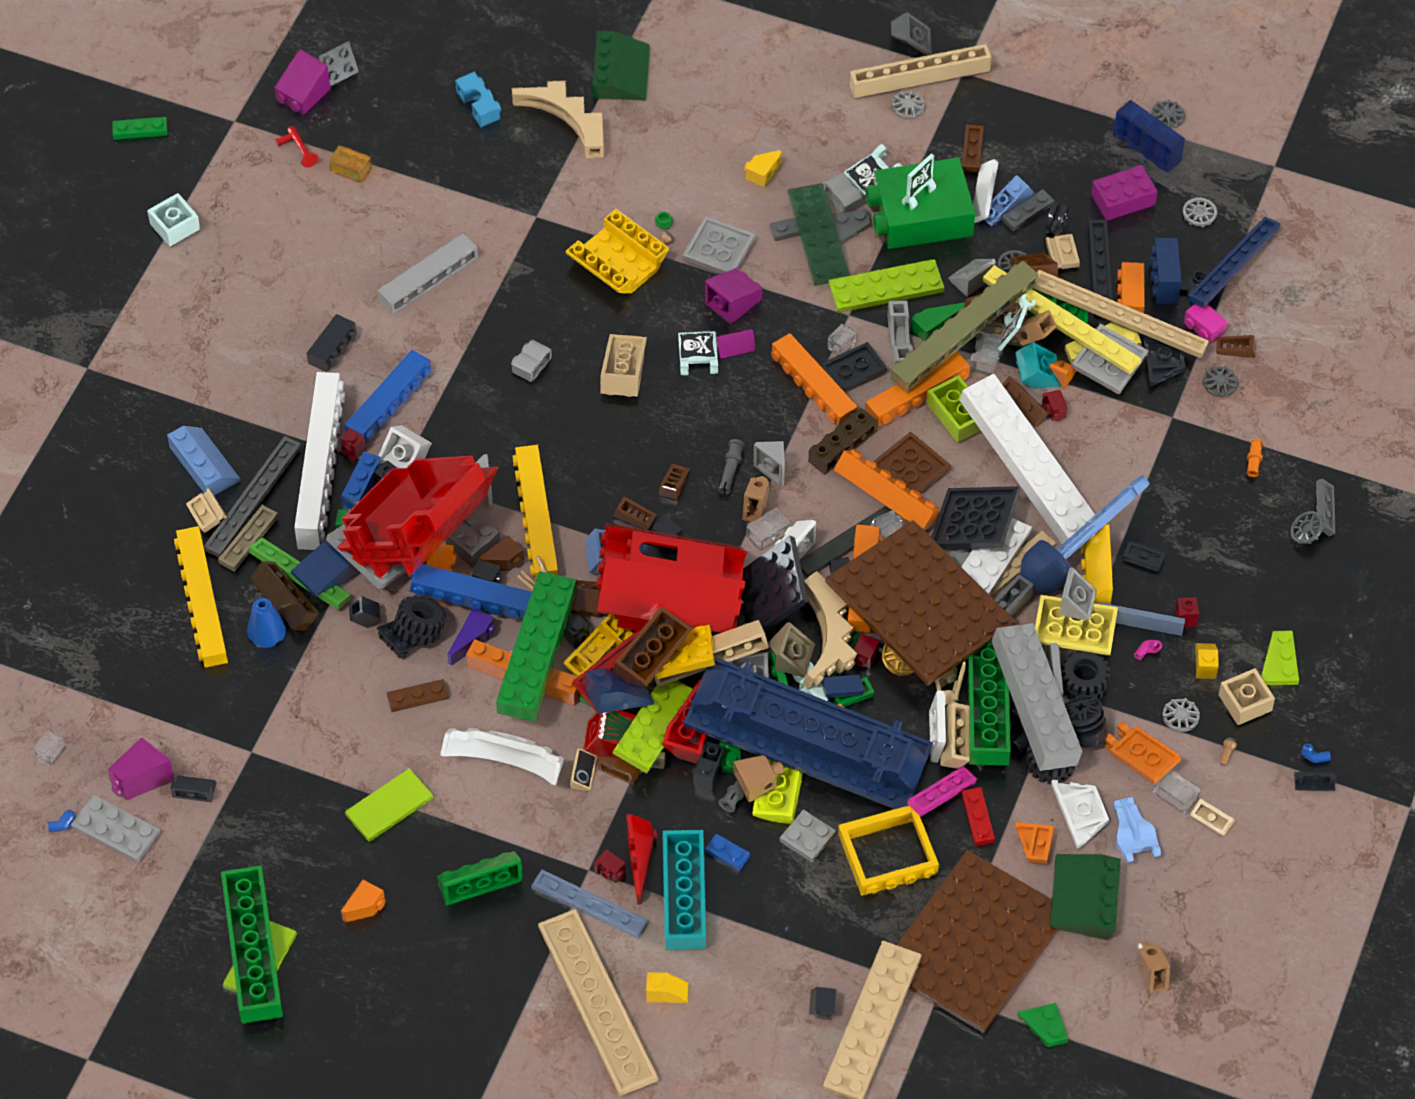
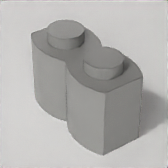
(843, 193)
(531, 360)

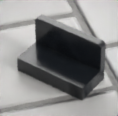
(193, 788)

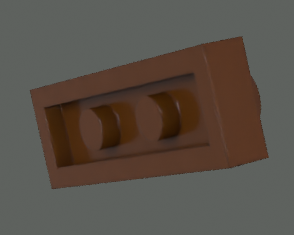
(972, 148)
(1026, 403)
(417, 695)

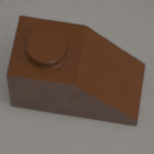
(504, 554)

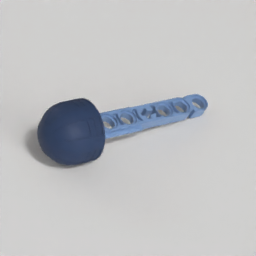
(1048, 566)

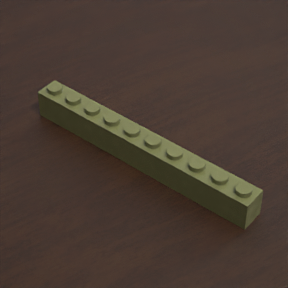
(963, 326)

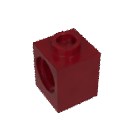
(1187, 609)
(866, 650)

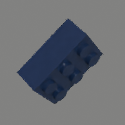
(1166, 270)

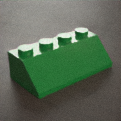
(480, 877)

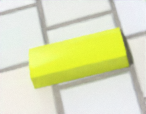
(781, 802)

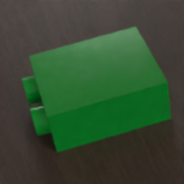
(938, 216)

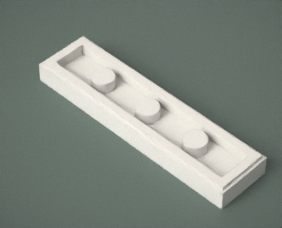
(984, 189)

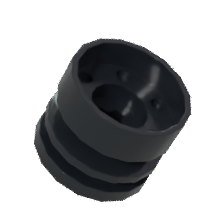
(1087, 720)

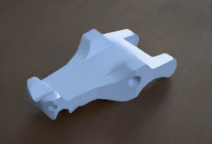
(1134, 832)

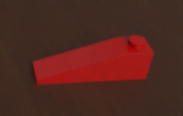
(680, 740)
(641, 848)

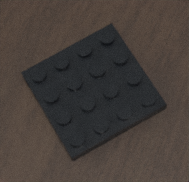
(975, 517)
(774, 585)

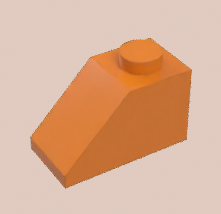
(363, 902)

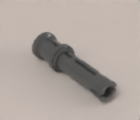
(732, 459)
(734, 792)

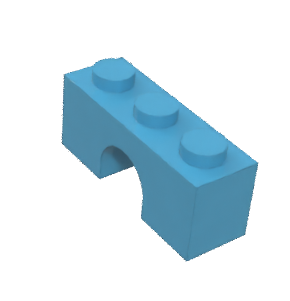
(472, 88)

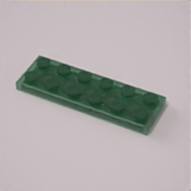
(818, 233)

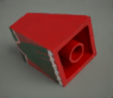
(606, 731)

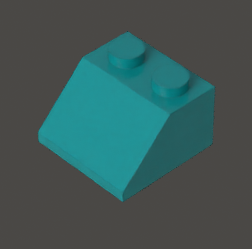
(1035, 366)

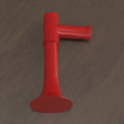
(309, 159)

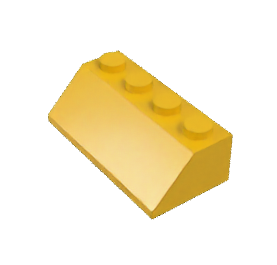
(1098, 564)

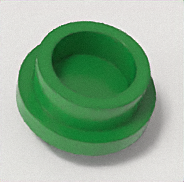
(663, 220)

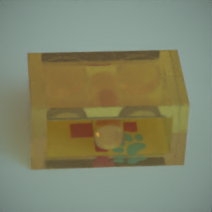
(350, 164)

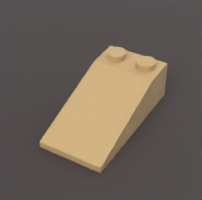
(623, 365)

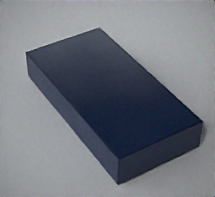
(842, 686)

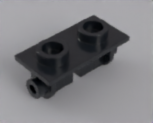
(1314, 781)

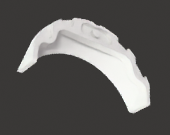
(505, 749)

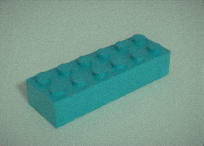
(684, 890)

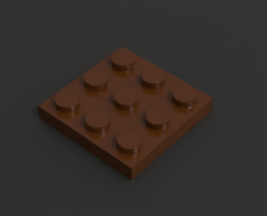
(913, 463)

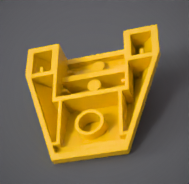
(597, 645)

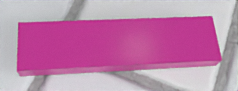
(942, 791)

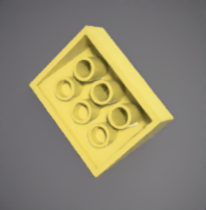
(1072, 633)

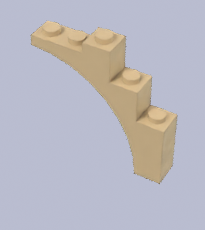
(571, 109)
(835, 630)

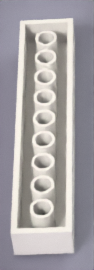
(1026, 457)
(319, 460)

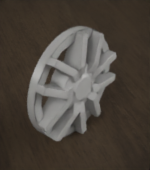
(908, 104)
(1199, 212)
(1181, 715)

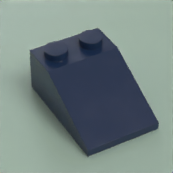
(324, 569)
(612, 693)

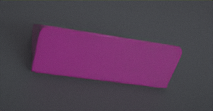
(735, 343)

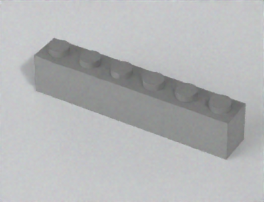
(427, 273)

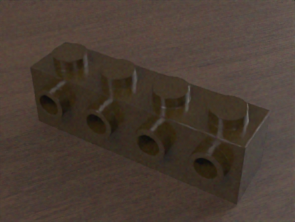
(846, 436)
(284, 595)

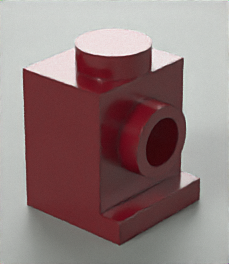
(1055, 405)
(352, 444)
(610, 867)

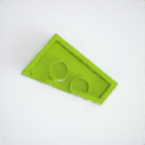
(1281, 662)

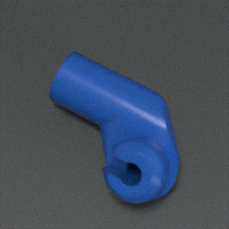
(1313, 756)
(63, 823)

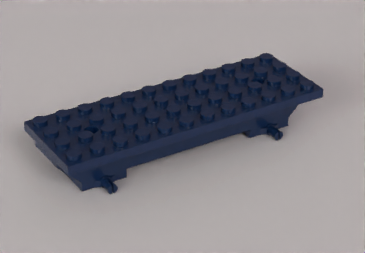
(808, 734)

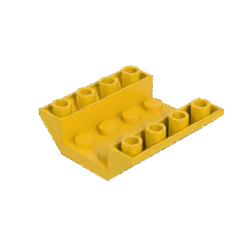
(620, 253)

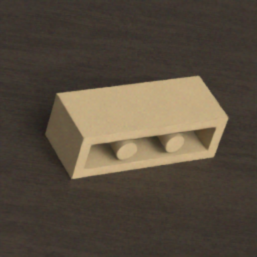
(956, 748)

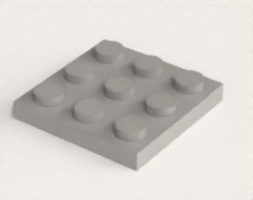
(718, 246)
(1102, 370)

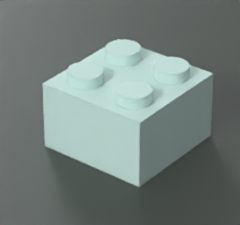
(173, 219)

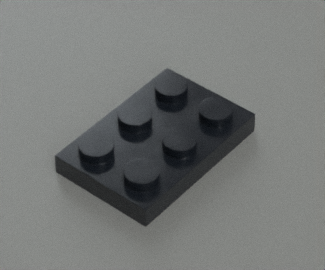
(854, 367)

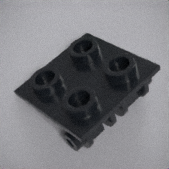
(394, 641)

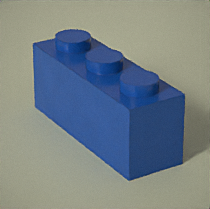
(361, 480)

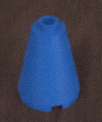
(265, 624)

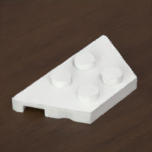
(1081, 810)

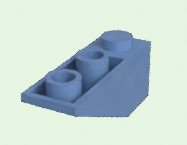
(1011, 196)

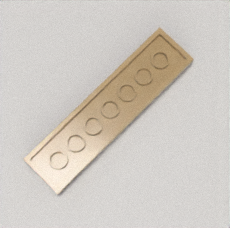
(872, 1021)

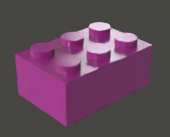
(1124, 192)

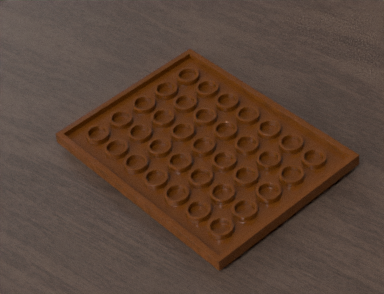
(919, 602)
(977, 940)

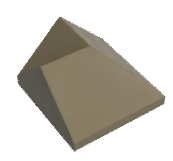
(792, 650)

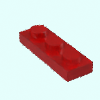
(978, 816)

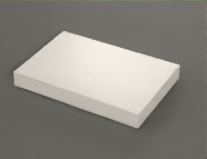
(937, 726)

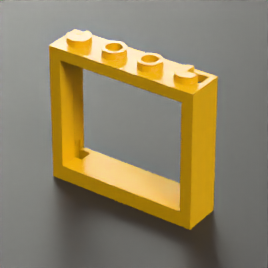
(877, 823)

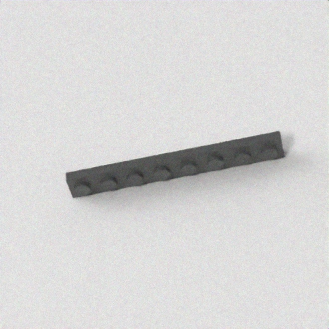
(252, 496)

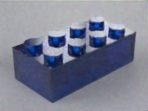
(1149, 136)

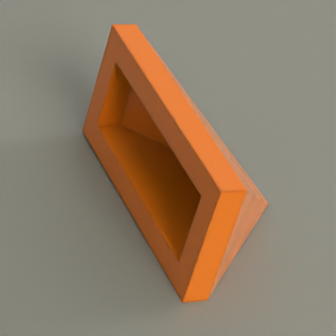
(1063, 372)

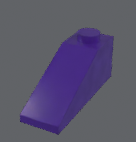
(477, 627)

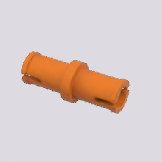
(1254, 457)

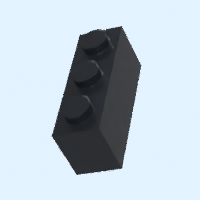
(331, 343)

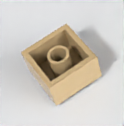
(1246, 696)

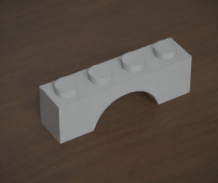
(899, 330)

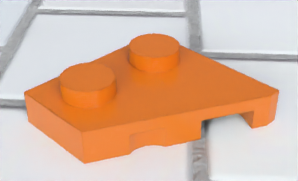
(1036, 841)

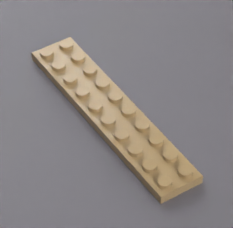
(598, 1002)

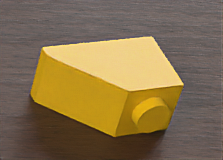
(763, 167)
(1206, 660)
(666, 988)

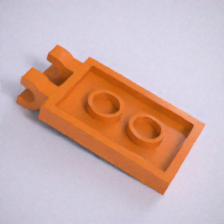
(1142, 752)

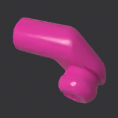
(1148, 646)

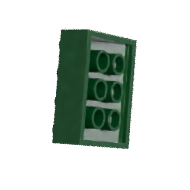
(620, 67)
(1085, 894)

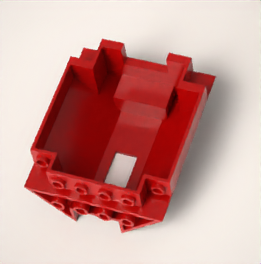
(414, 512)
(697, 588)

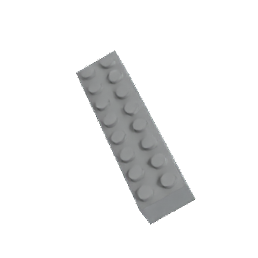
(1036, 697)

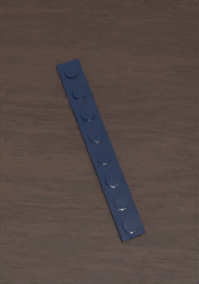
(1234, 262)

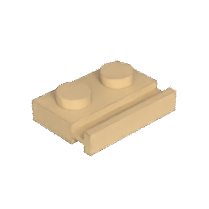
(1063, 251)
(206, 510)

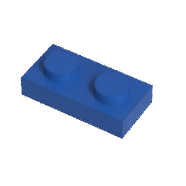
(727, 852)

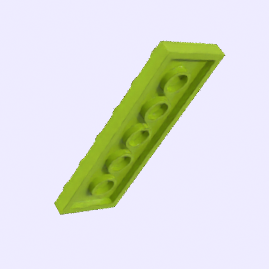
(886, 285)
(646, 733)

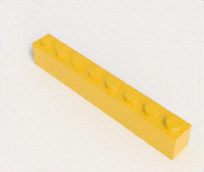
(535, 509)
(201, 597)

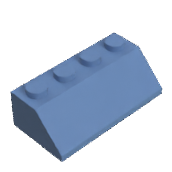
(202, 459)

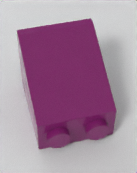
(303, 83)
(732, 294)
(140, 770)

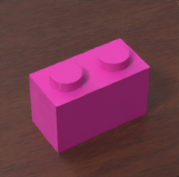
(1205, 322)

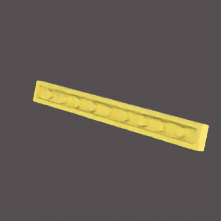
(1076, 328)

